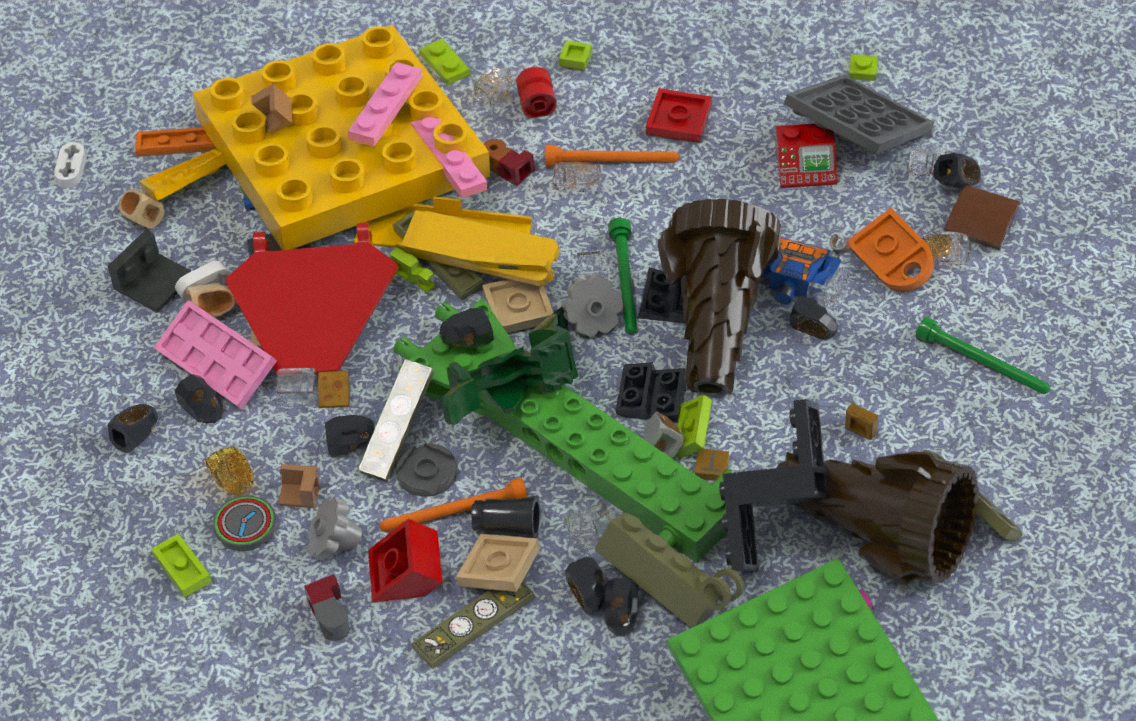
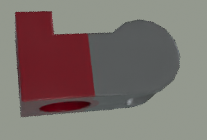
(330, 615)

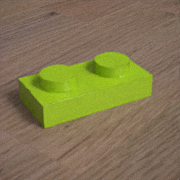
(444, 61)
(693, 424)
(181, 565)

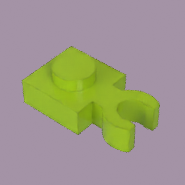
(411, 271)

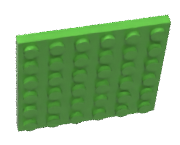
(799, 657)

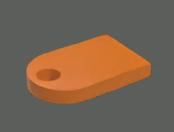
(891, 249)

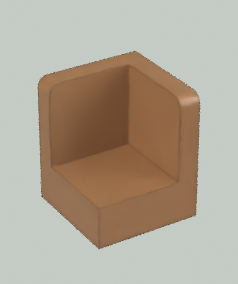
(275, 107)
(299, 486)

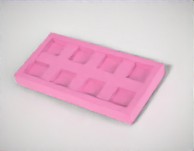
(215, 353)

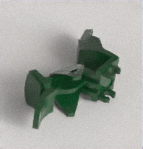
(511, 373)

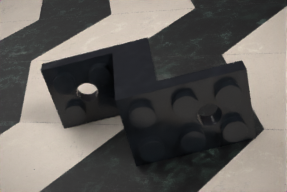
(773, 487)

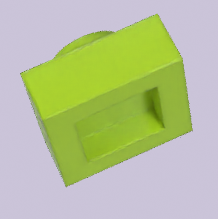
(575, 55)
(863, 67)

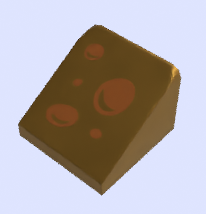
(333, 389)

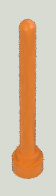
(554, 155)
(515, 489)

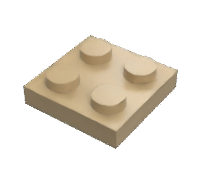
(517, 304)
(498, 562)

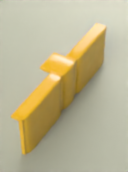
(385, 236)

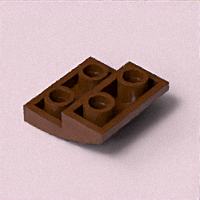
(982, 216)

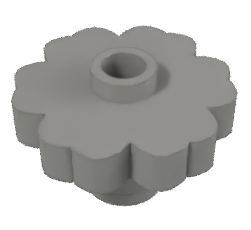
(592, 305)
(332, 530)

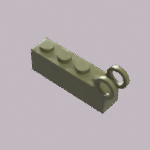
(664, 571)

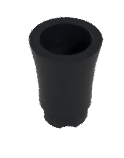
(507, 516)

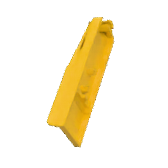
(481, 247)

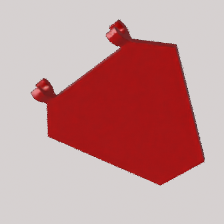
(311, 301)

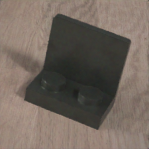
(145, 273)

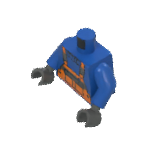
(800, 265)

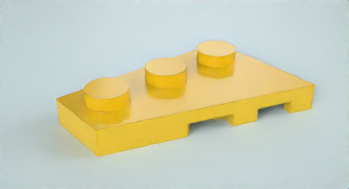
(182, 174)

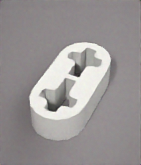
(76, 165)
(211, 273)

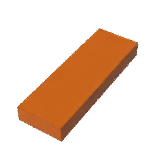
(172, 142)

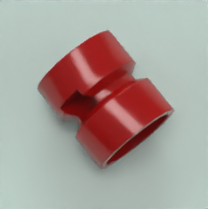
(536, 92)

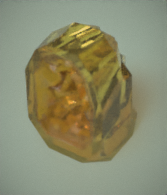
(230, 470)

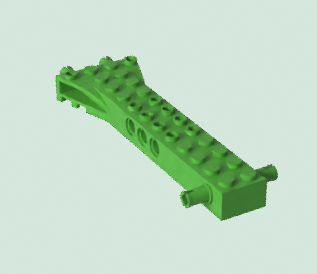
(589, 446)

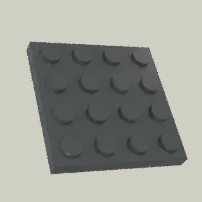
(858, 114)

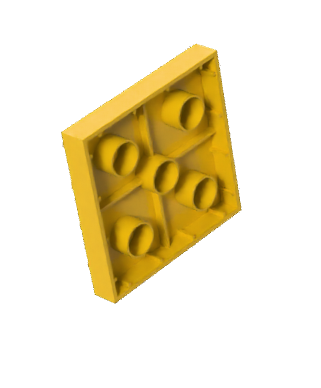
(310, 174)

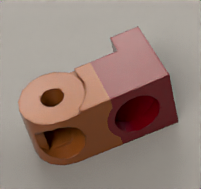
(508, 163)

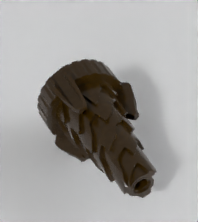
(720, 258)
(908, 508)

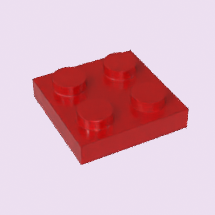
(679, 115)

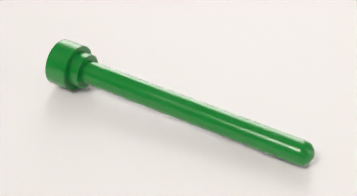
(620, 232)
(931, 331)

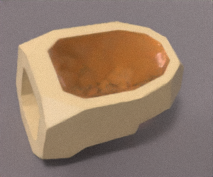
(141, 208)
(212, 298)

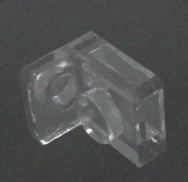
(832, 291)

